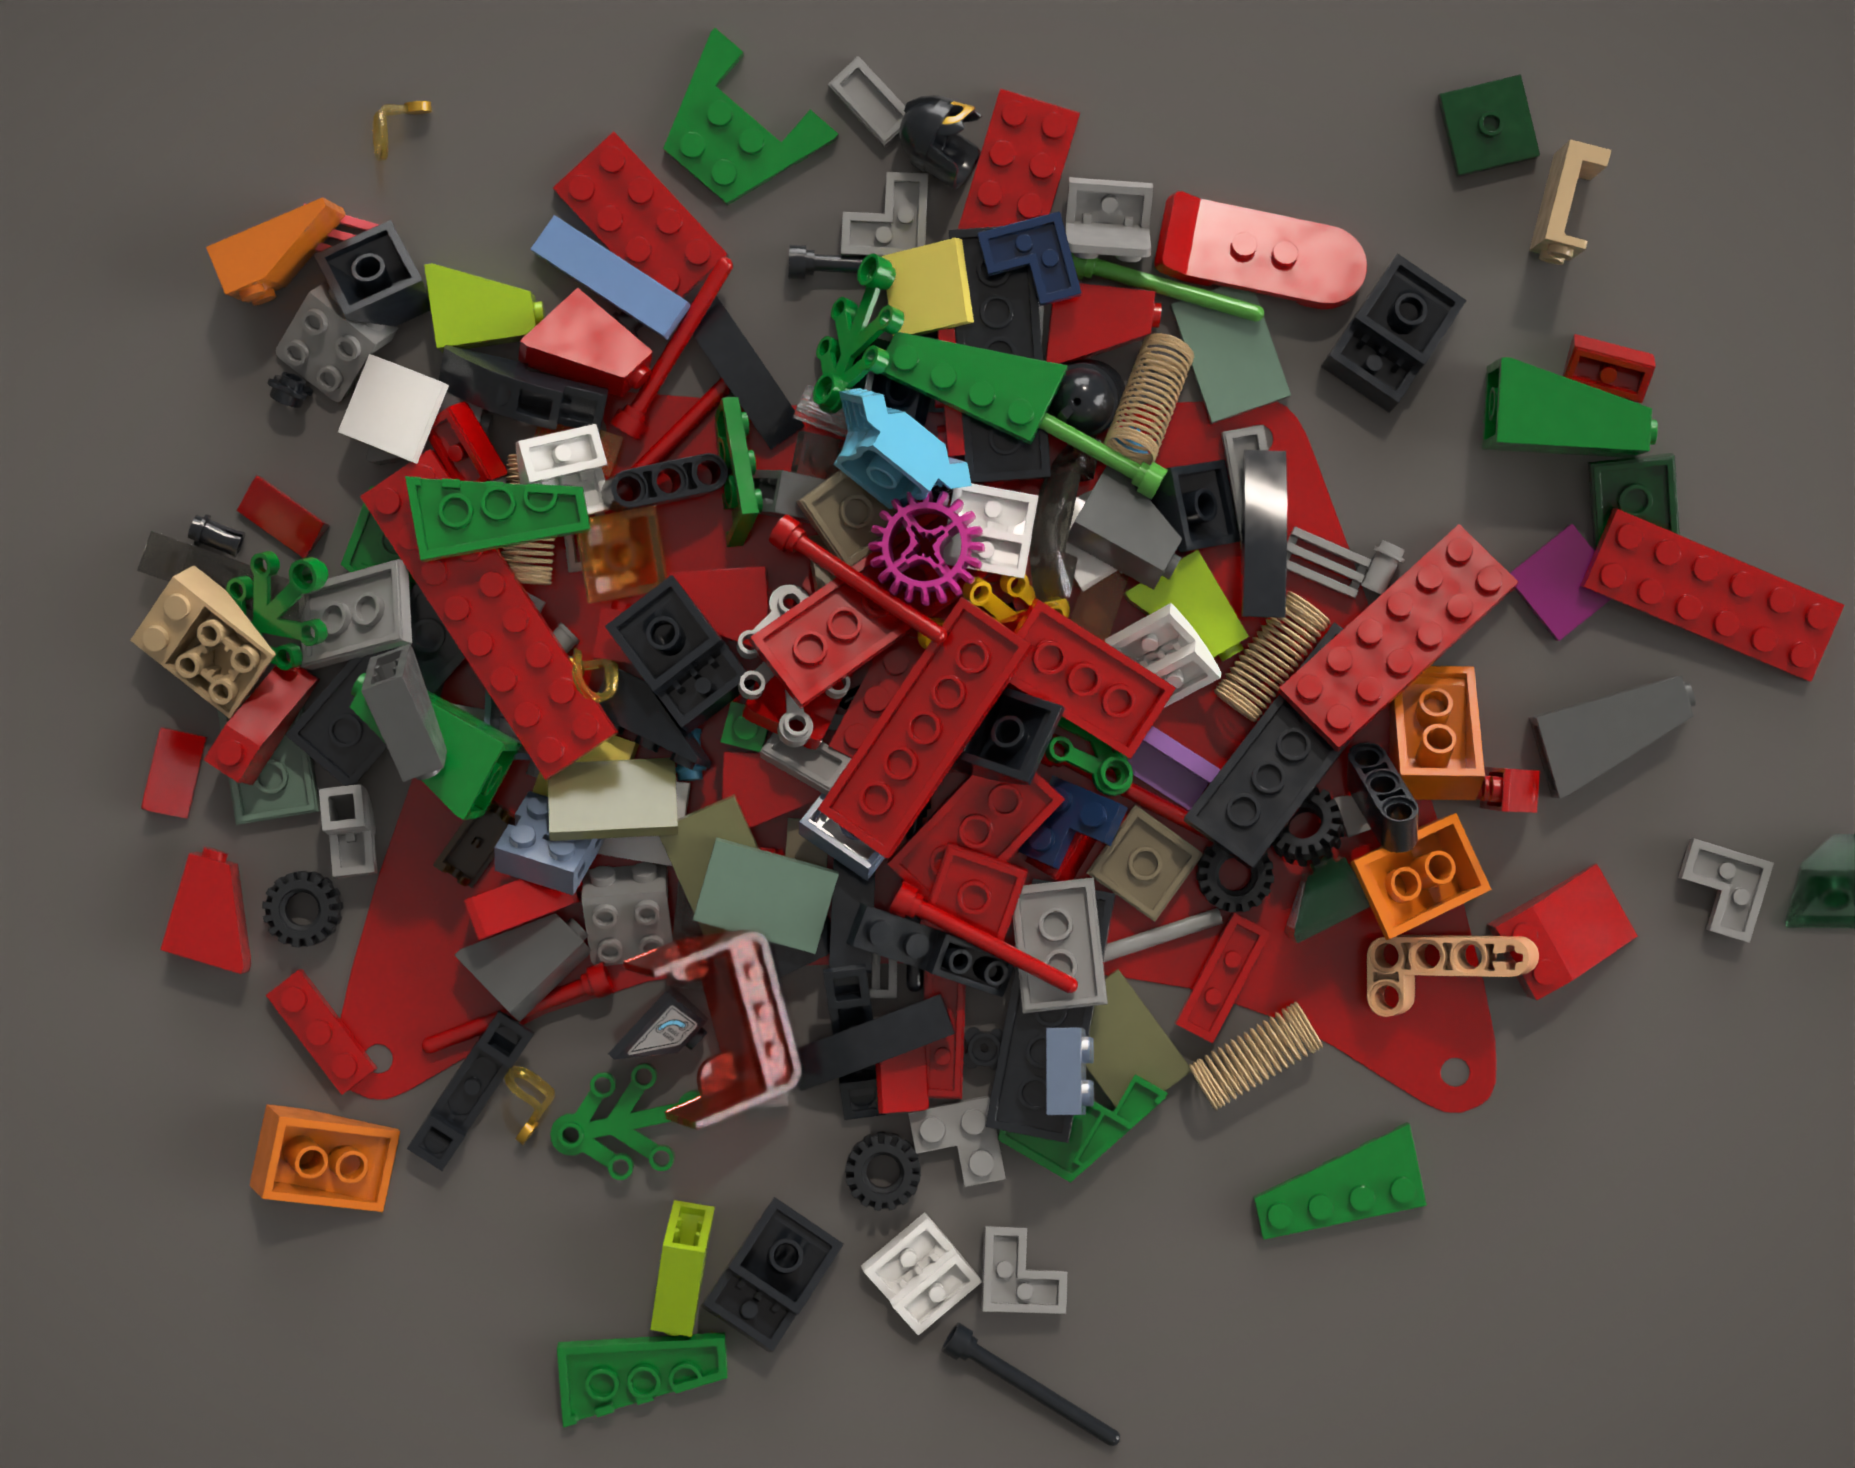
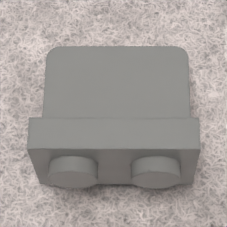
(1109, 218)
(328, 346)
(626, 911)

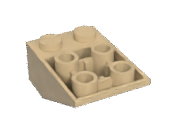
(205, 640)

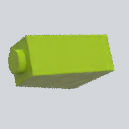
(477, 310)
(1199, 600)
(682, 1268)

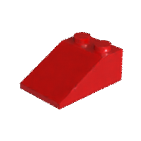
(1572, 928)

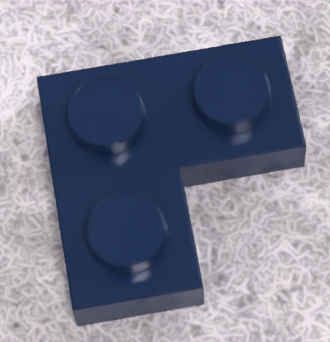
(1036, 244)
(1079, 812)

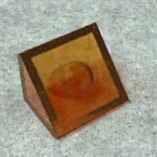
(622, 555)

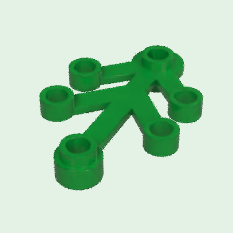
(876, 275)
(268, 613)
(1096, 766)
(620, 1124)

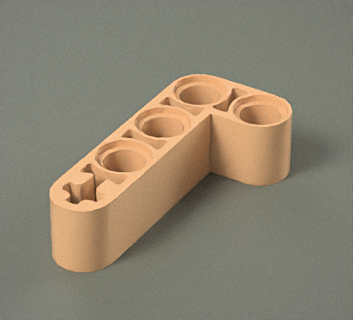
(1451, 963)

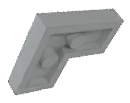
(896, 230)
(1739, 883)
(961, 1126)
(1007, 1282)

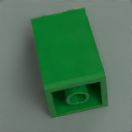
(1556, 415)
(474, 760)

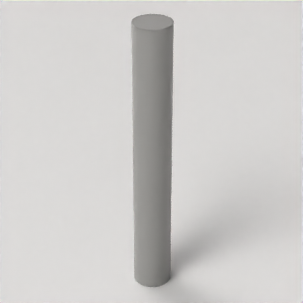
(1163, 934)

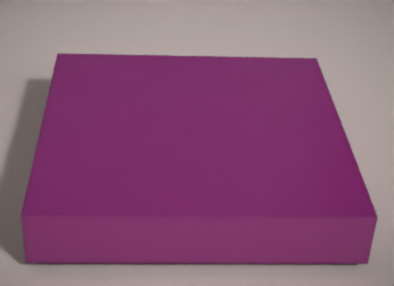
(1552, 583)

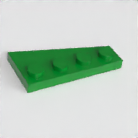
(627, 1371)

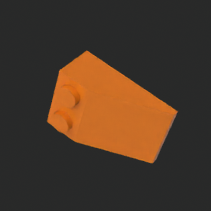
(273, 252)
(1438, 735)
(1423, 881)
(323, 1159)

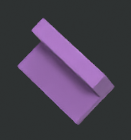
(1172, 768)

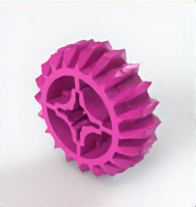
(910, 559)

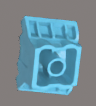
(893, 452)

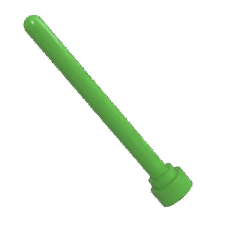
(1167, 287)
(1143, 476)

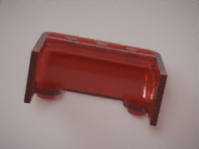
(747, 1017)

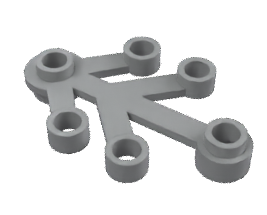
(764, 674)

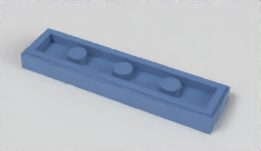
(610, 277)

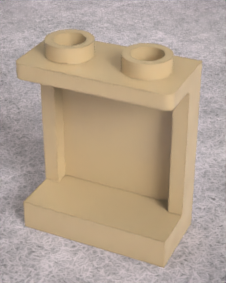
(1568, 164)

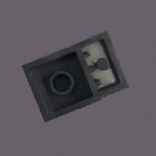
(1393, 333)
(679, 654)
(1011, 739)
(772, 1275)

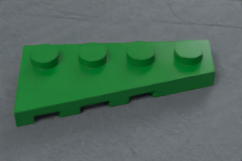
(982, 383)
(474, 517)
(1358, 1185)

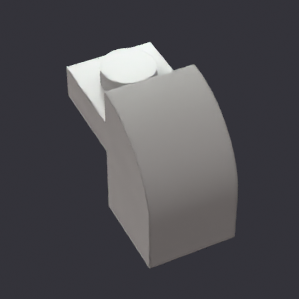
(351, 829)

